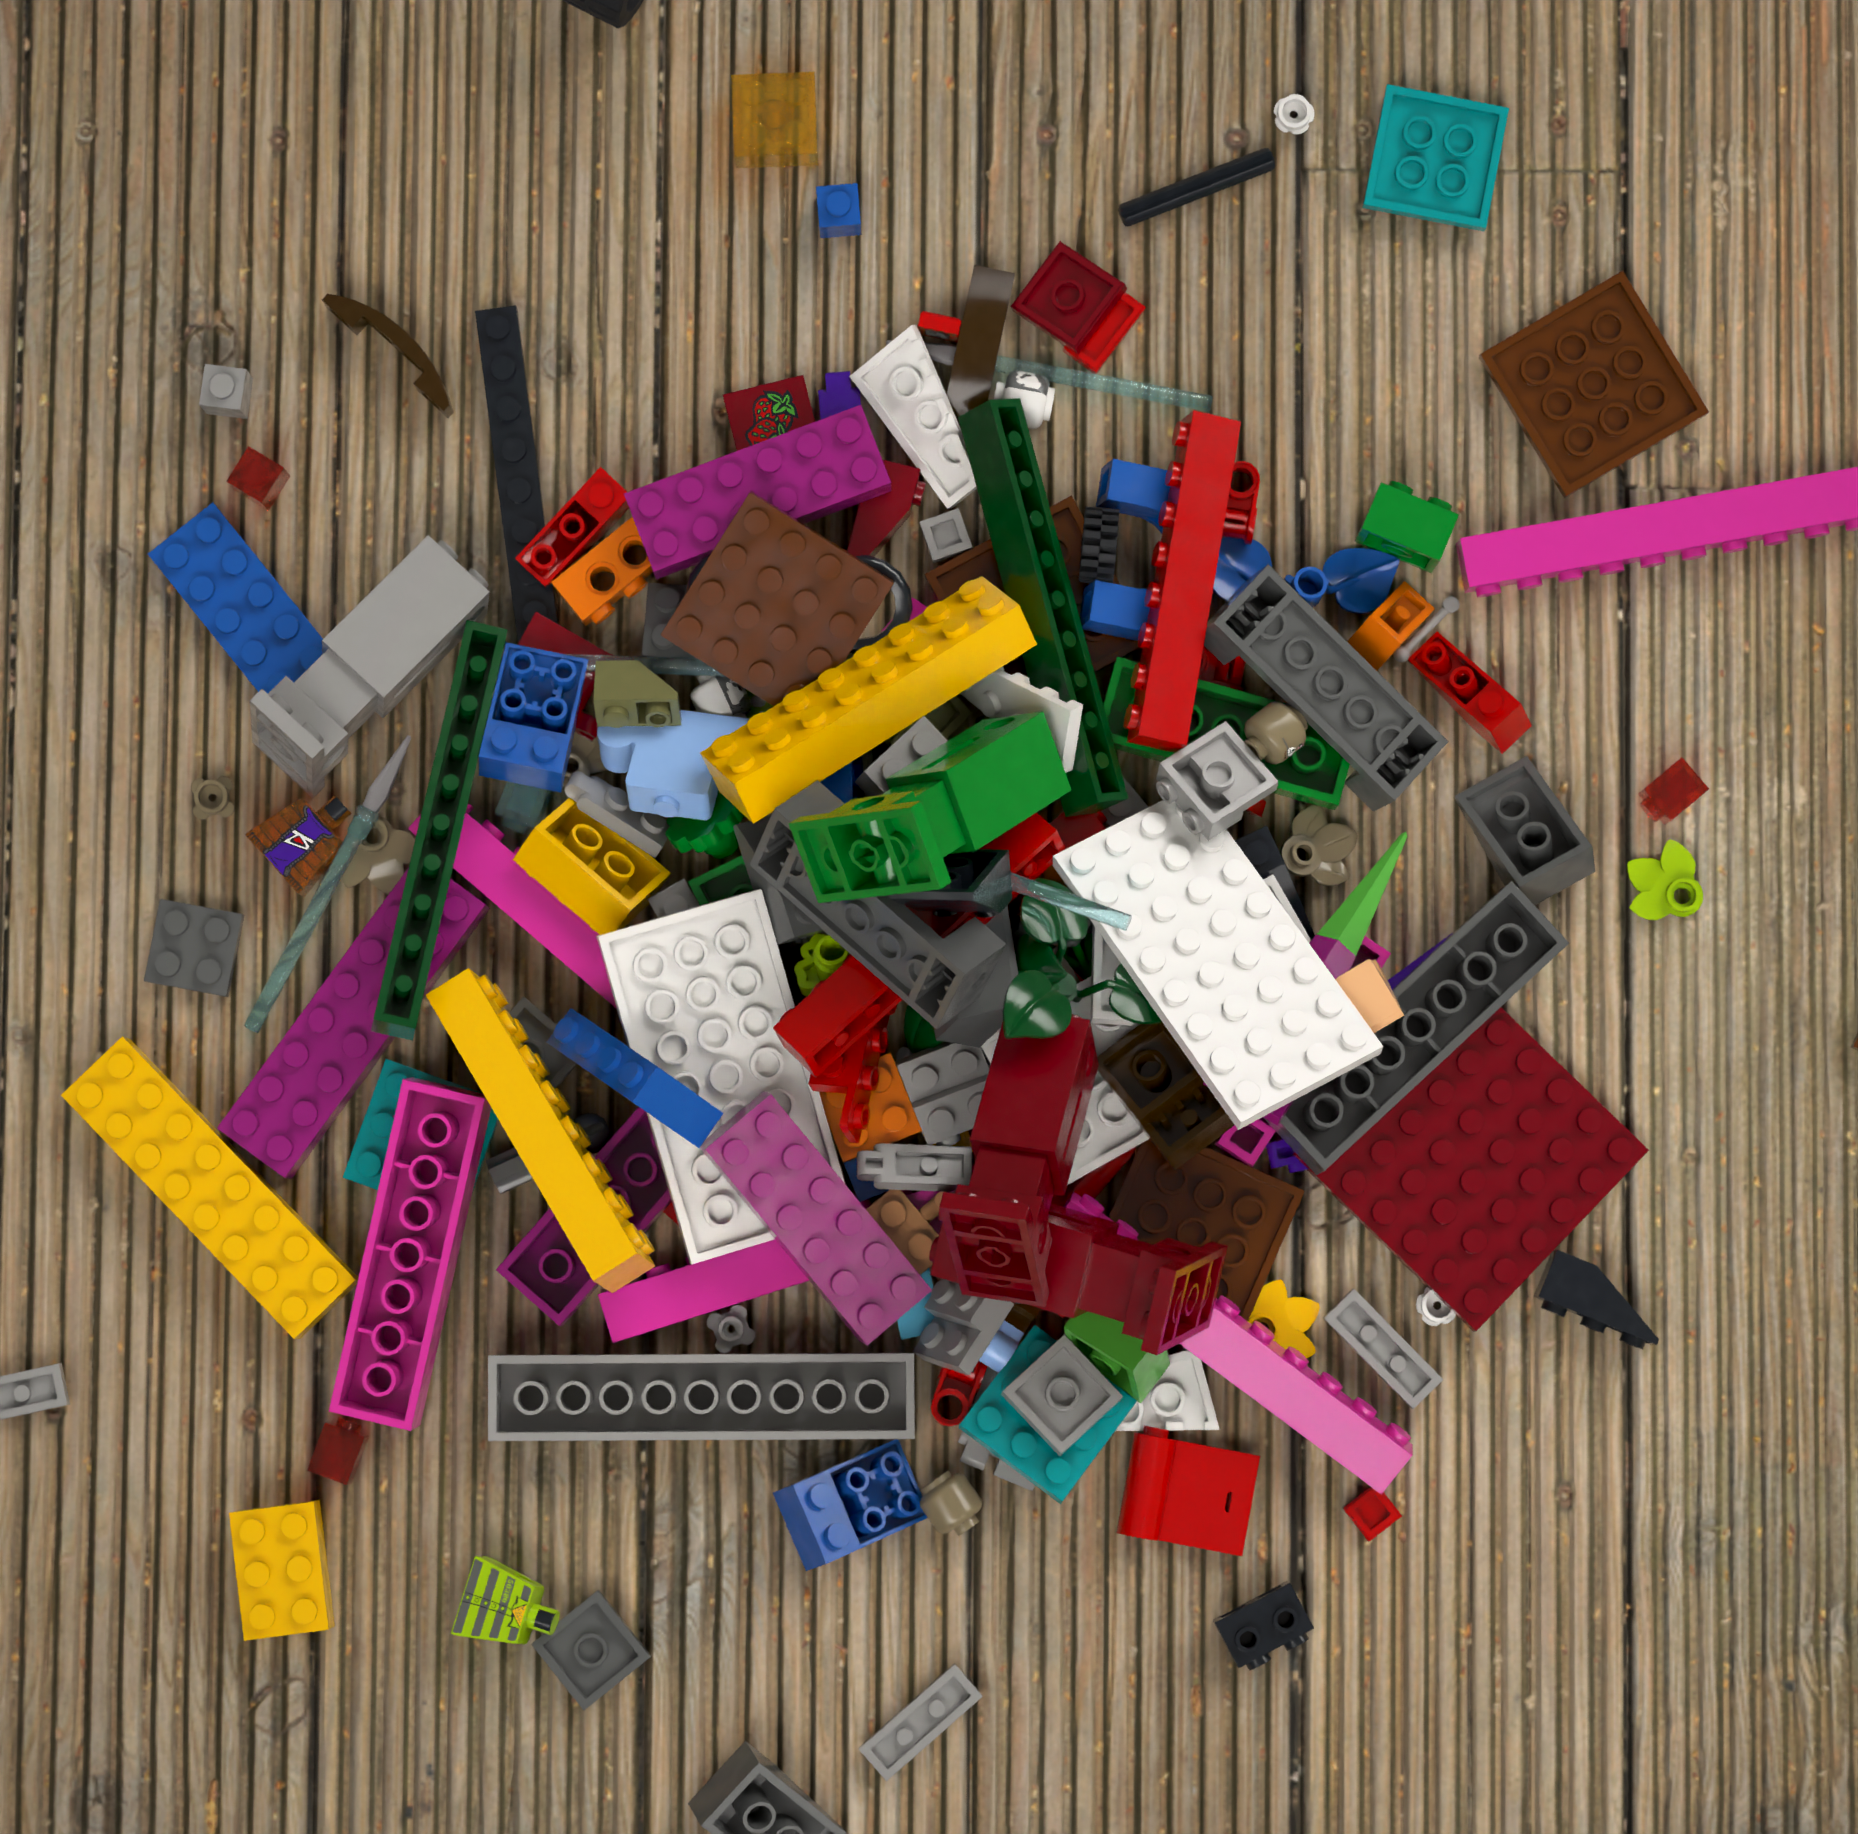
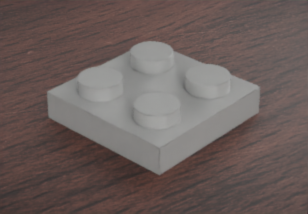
(1061, 1395)

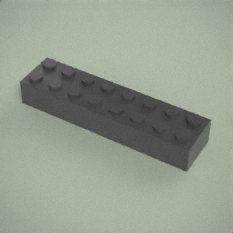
(1441, 1008)

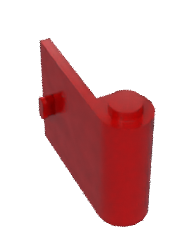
(1181, 1493)

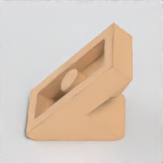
(1371, 994)

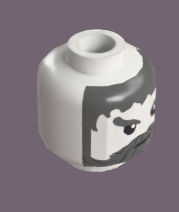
(1034, 395)
(720, 697)

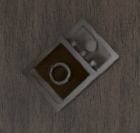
(1163, 1092)

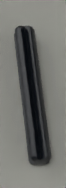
(1196, 187)

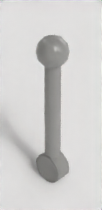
(1449, 605)

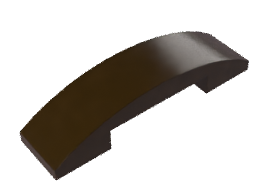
(358, 316)
(979, 338)

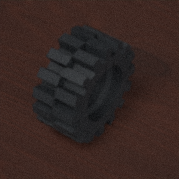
(1099, 544)

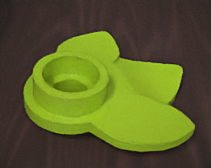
(1660, 879)

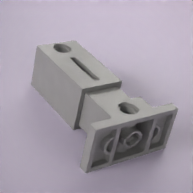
(368, 662)

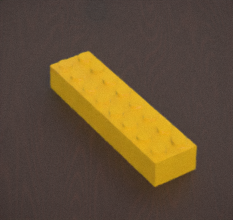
(868, 698)
(541, 1131)
(211, 1187)

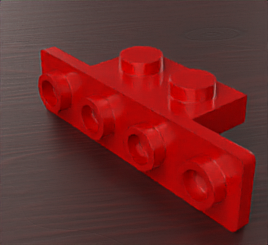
(856, 1076)

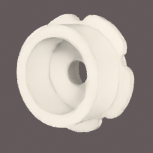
(1293, 103)
(1430, 1315)

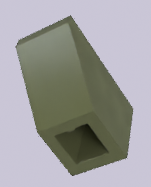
(633, 696)

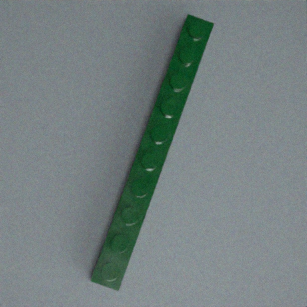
(1039, 582)
(439, 831)

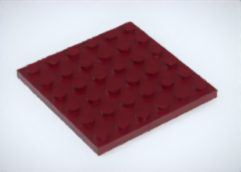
(1483, 1168)

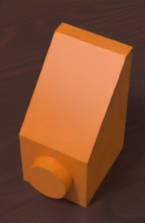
(1390, 625)

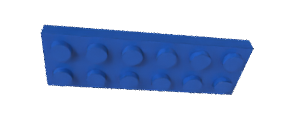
(238, 600)

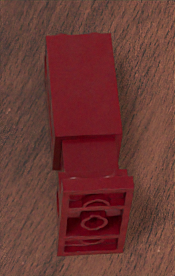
(1022, 1158)
(1155, 1289)

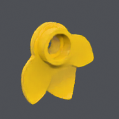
(1286, 1316)

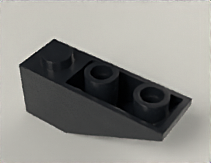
(1585, 1291)

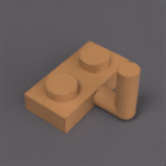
(908, 1226)

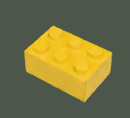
(590, 868)
(281, 1570)

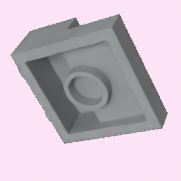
(1214, 781)
(945, 1089)
(960, 1327)

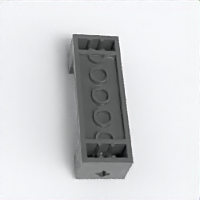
(1326, 684)
(892, 942)

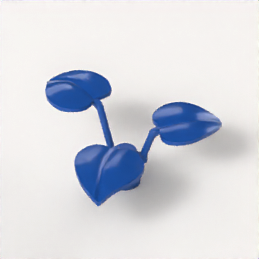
(1355, 575)

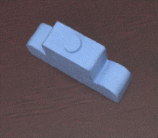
(666, 763)

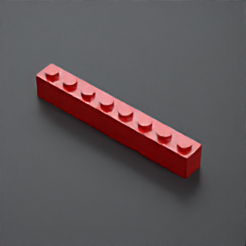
(1182, 582)
(855, 999)

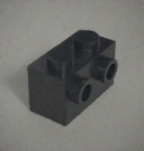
(1264, 1625)

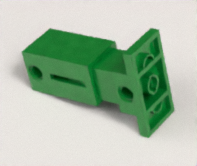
(933, 808)

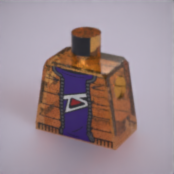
(301, 841)

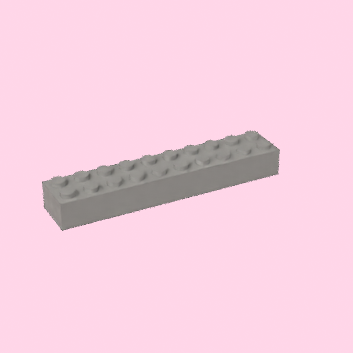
(701, 1397)

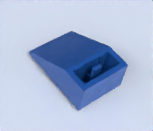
(532, 717)
(851, 1505)

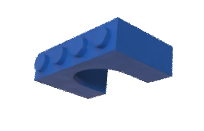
(1139, 493)
(635, 1077)

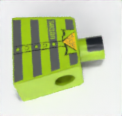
(502, 1605)

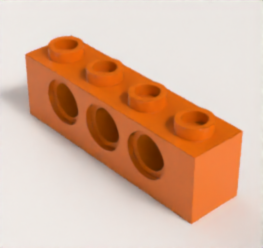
(608, 556)

